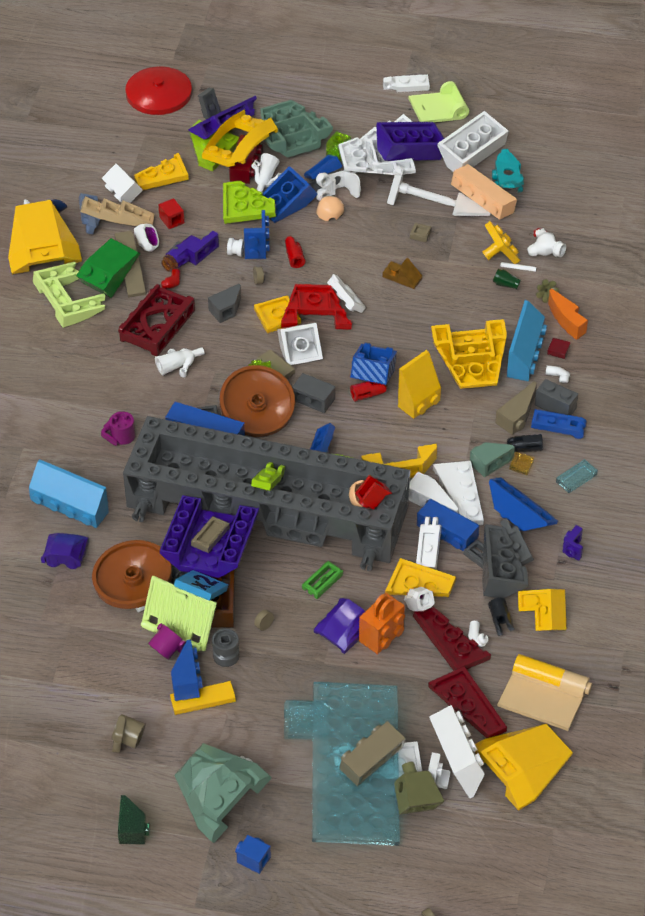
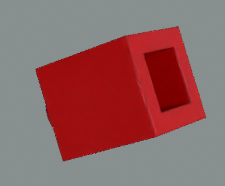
(171, 213)

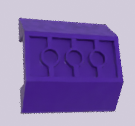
(223, 556)

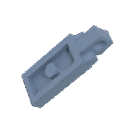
(90, 221)

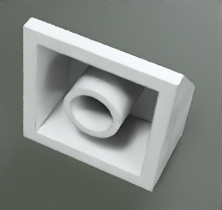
(300, 343)

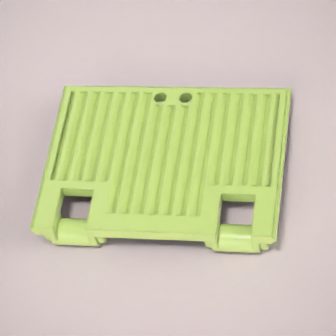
(178, 612)

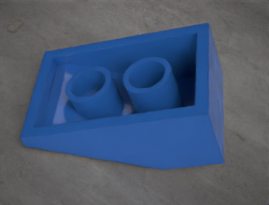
(290, 194)

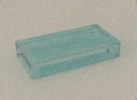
(576, 476)

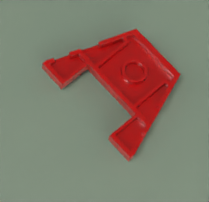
(314, 300)

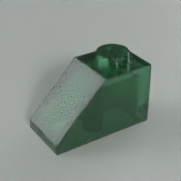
(132, 823)

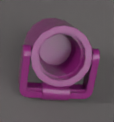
(121, 428)
(166, 642)

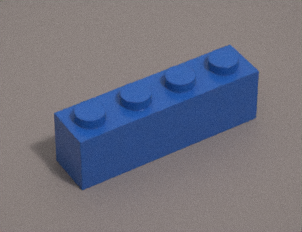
(197, 417)

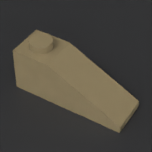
(514, 413)

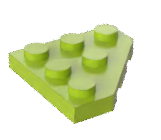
(227, 142)
(245, 204)

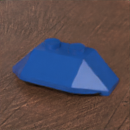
(518, 507)

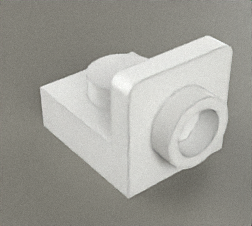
(439, 775)

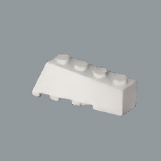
(458, 748)

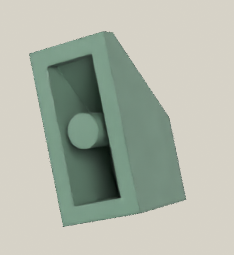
(491, 457)

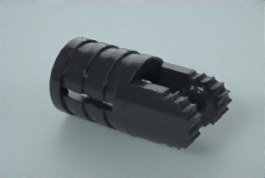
(526, 443)
(500, 615)

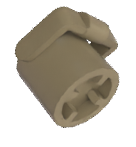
(127, 732)

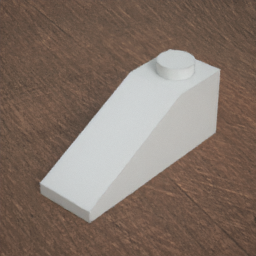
(424, 487)

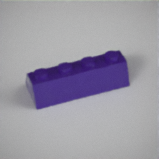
(408, 140)

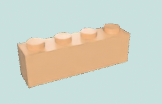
(484, 191)

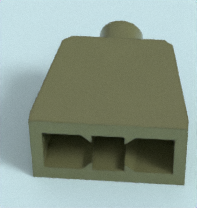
(416, 790)

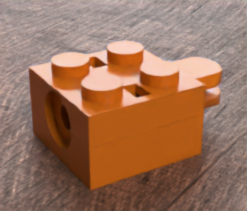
(381, 623)

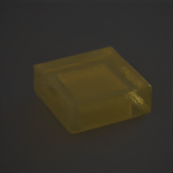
(521, 463)

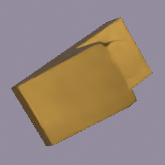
(403, 274)

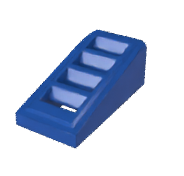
(326, 165)

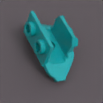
(508, 161)

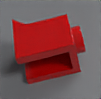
(372, 492)

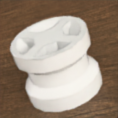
(235, 247)

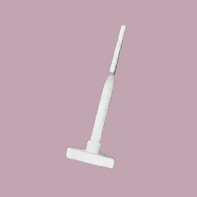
(462, 206)

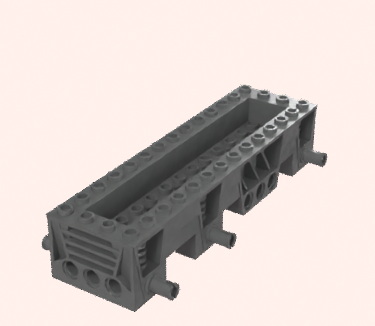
(181, 457)

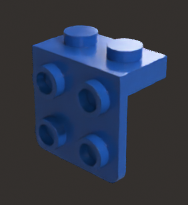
(255, 240)

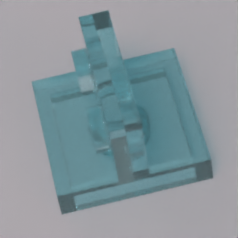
(298, 720)

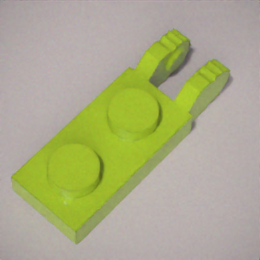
(268, 477)

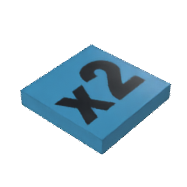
(200, 585)

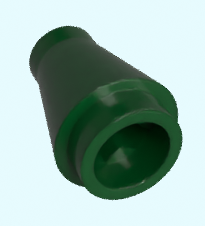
(505, 279)

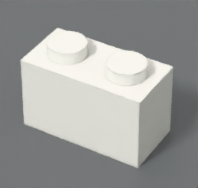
(122, 184)

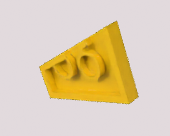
(166, 173)
(413, 575)

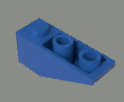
(184, 674)

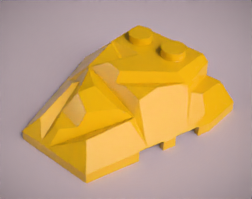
(472, 355)

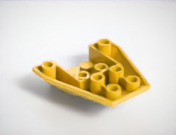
(40, 237)
(525, 761)

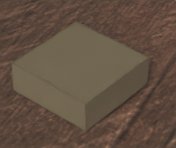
(420, 232)

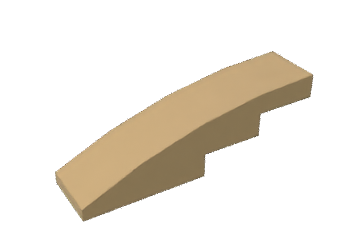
(123, 214)

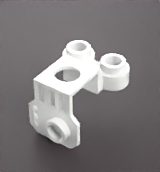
(328, 183)

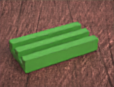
(325, 581)

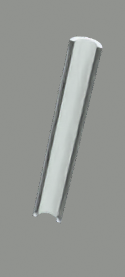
(516, 266)

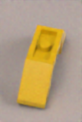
(425, 458)

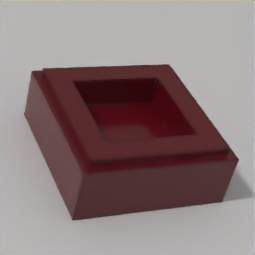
(558, 348)

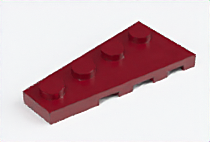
(450, 640)
(465, 696)

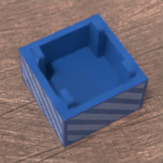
(373, 363)

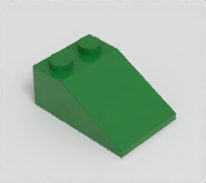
(107, 267)

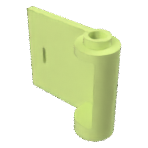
(440, 106)

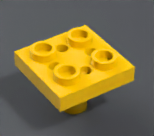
(501, 243)

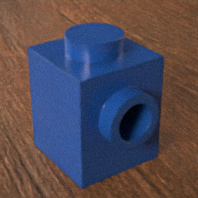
(253, 853)

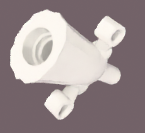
(265, 170)
(177, 359)

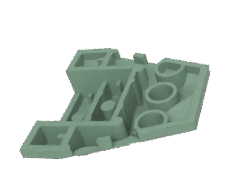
(297, 129)
(214, 785)

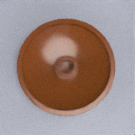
(259, 399)
(125, 573)

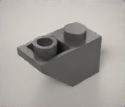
(225, 303)

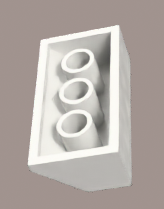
(473, 142)

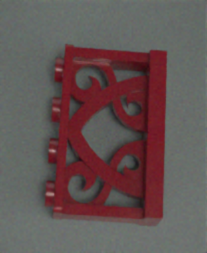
(149, 306)

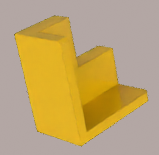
(548, 607)

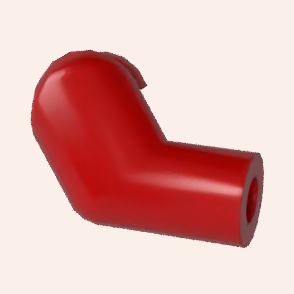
(172, 281)

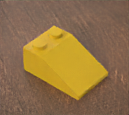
(418, 385)

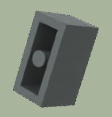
(314, 393)
(556, 398)

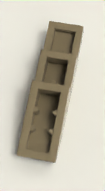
(134, 279)

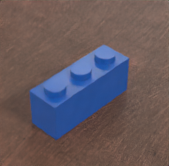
(454, 527)

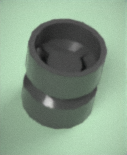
(225, 647)

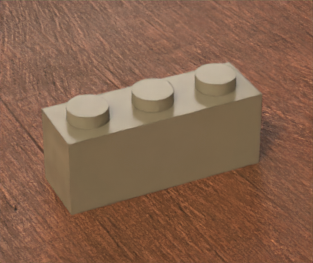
(371, 753)

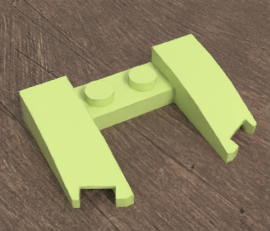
(68, 312)

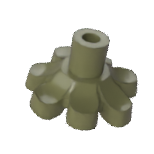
(544, 289)

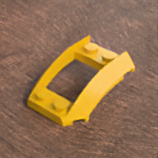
(257, 132)

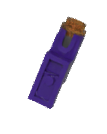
(190, 250)

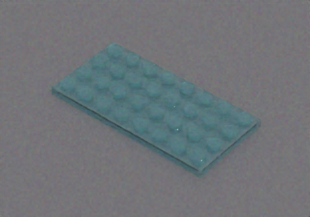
(339, 808)

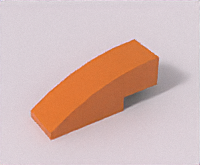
(567, 314)

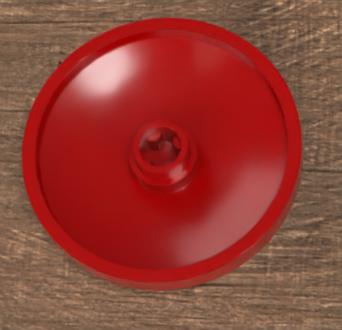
(158, 90)

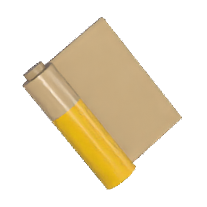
(544, 692)

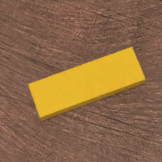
(209, 697)

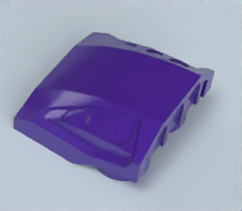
(65, 549)
(341, 625)

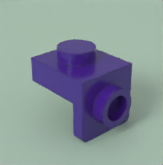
(571, 543)

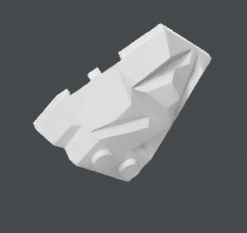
(363, 156)

